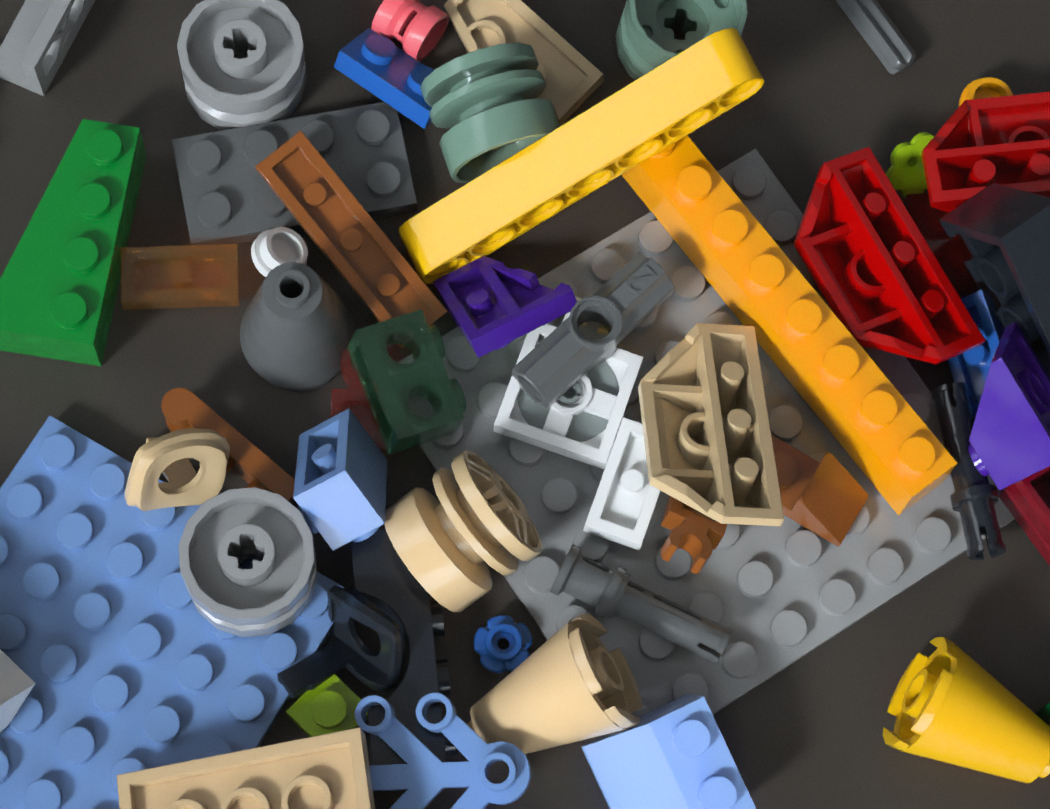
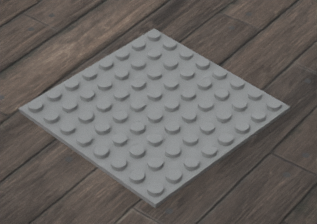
(768, 583)

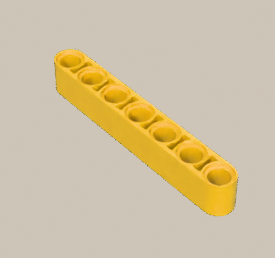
(582, 155)

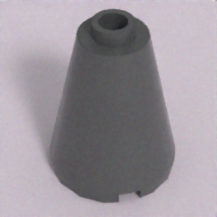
(296, 329)

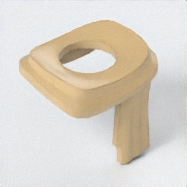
(170, 457)

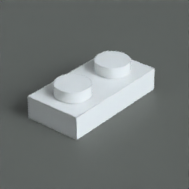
(624, 494)

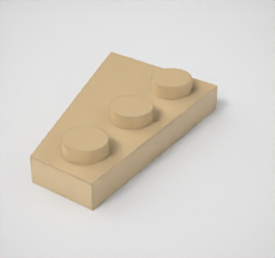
(494, 22)

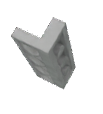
(41, 41)

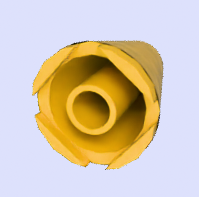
(966, 718)

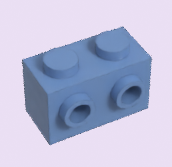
(340, 480)

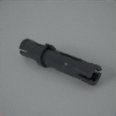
(972, 493)

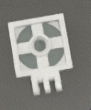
(584, 417)

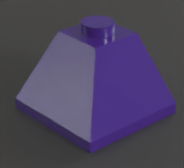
(1013, 415)

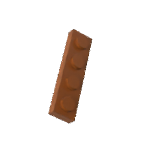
(346, 232)

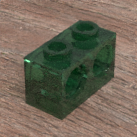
(392, 383)

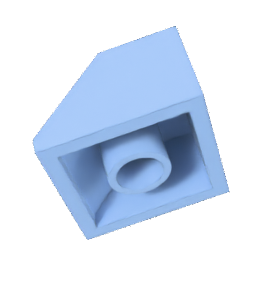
(669, 762)

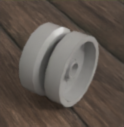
(242, 62)
(241, 527)

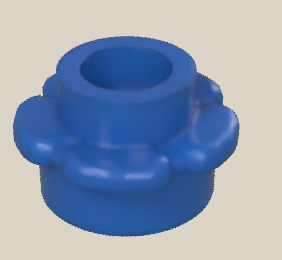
(500, 628)

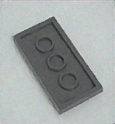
(234, 204)

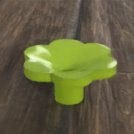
(907, 165)

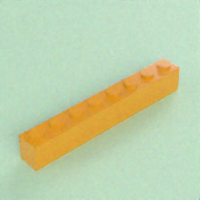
(792, 324)

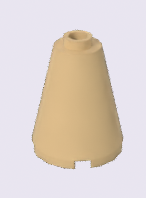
(561, 693)

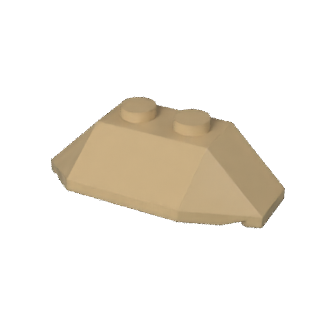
(712, 427)

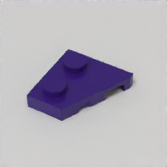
(499, 303)

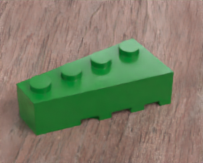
(68, 261)

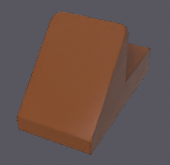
(817, 493)

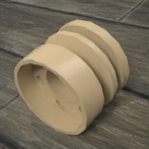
(462, 531)

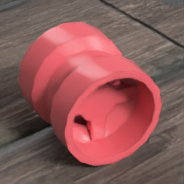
(412, 25)

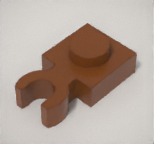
(690, 532)

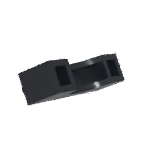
(393, 589)

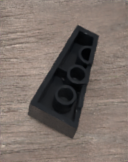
(1011, 254)

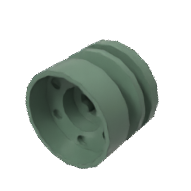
(647, 28)
(488, 107)

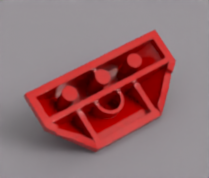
(989, 143)
(879, 265)

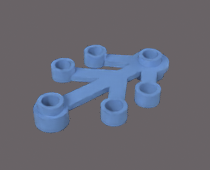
(427, 775)

